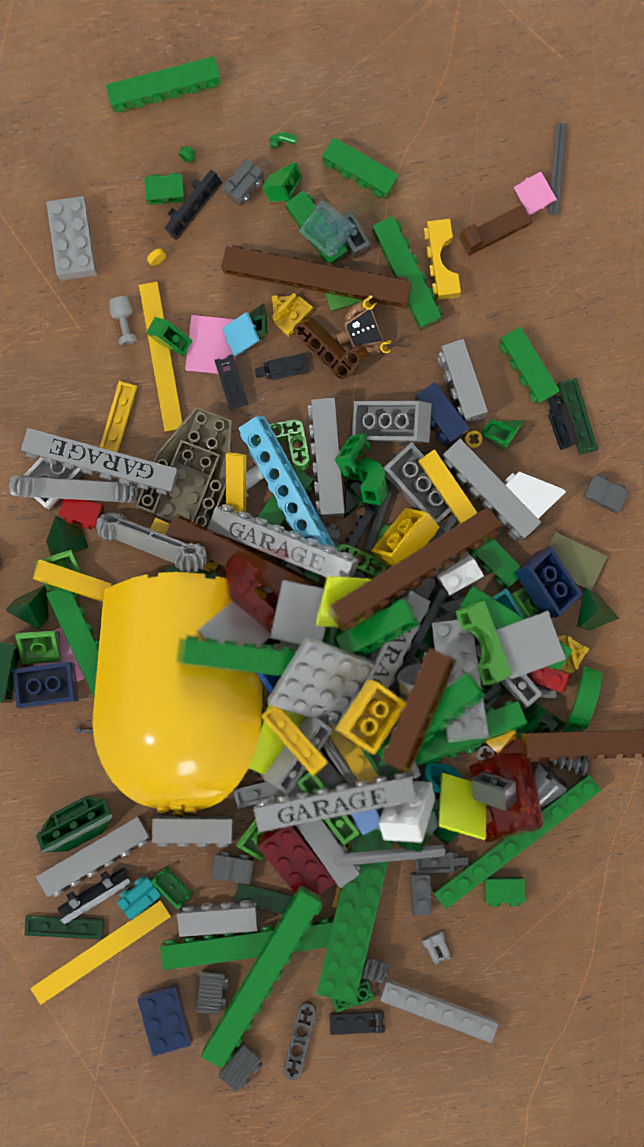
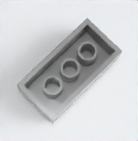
(71, 238)
(462, 381)
(392, 420)
(414, 484)
(193, 829)

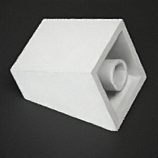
(533, 493)
(458, 575)

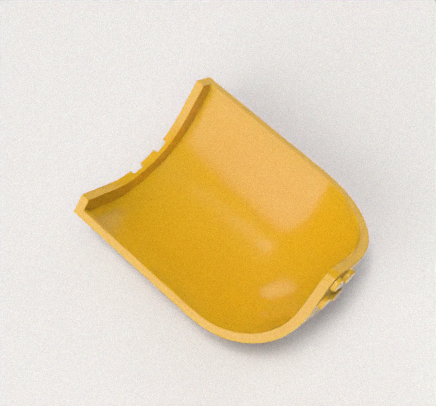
(164, 727)

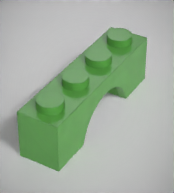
(493, 663)

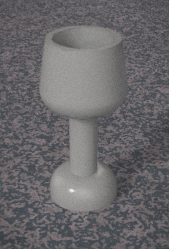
(121, 309)

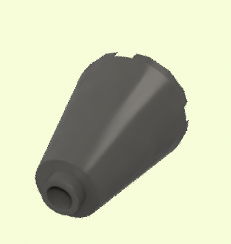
(548, 785)

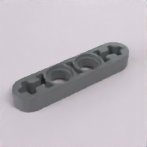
(299, 1040)

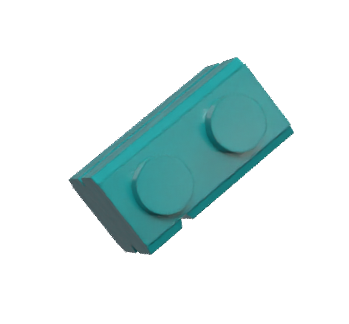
(139, 897)

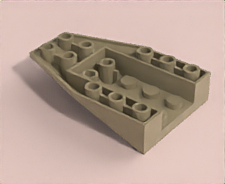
(200, 456)

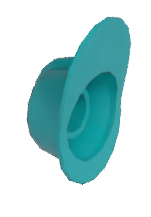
(433, 774)

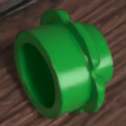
(187, 154)

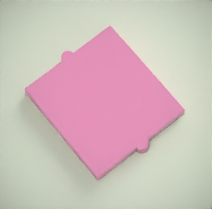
(535, 193)

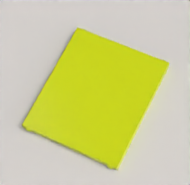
(335, 589)
(459, 809)

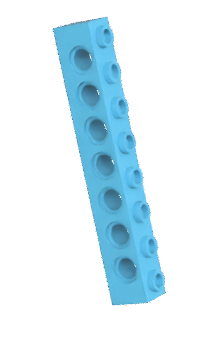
(287, 478)

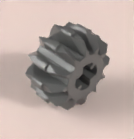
(375, 970)

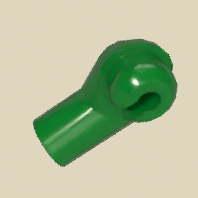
(282, 137)

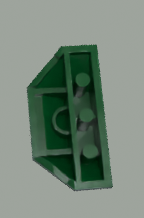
(74, 825)

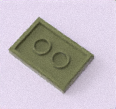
(579, 560)

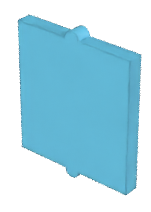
(240, 334)

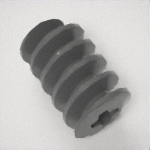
(580, 764)

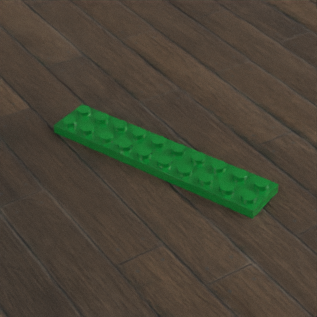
(353, 923)

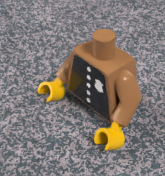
(363, 329)

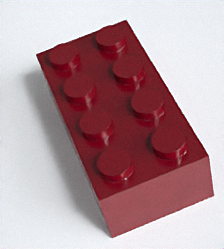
(295, 859)

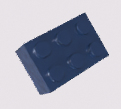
(444, 416)
(548, 582)
(45, 685)
(165, 1019)

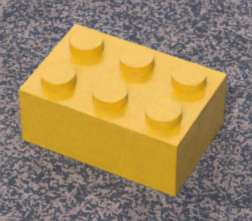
(405, 536)
(371, 716)

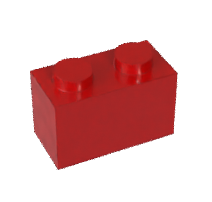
(81, 511)
(552, 679)

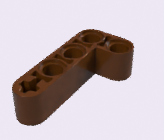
(478, 238)
(311, 332)

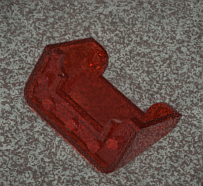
(240, 587)
(526, 813)

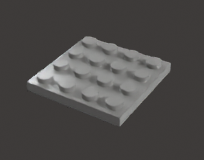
(320, 681)

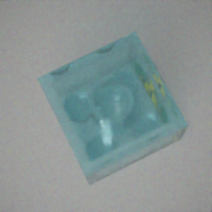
(327, 228)

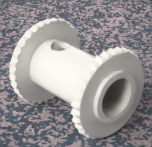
(253, 476)

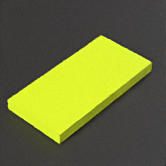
(269, 744)

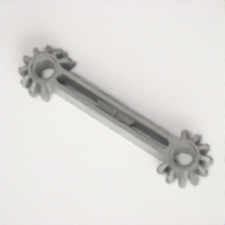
(73, 489)
(185, 556)

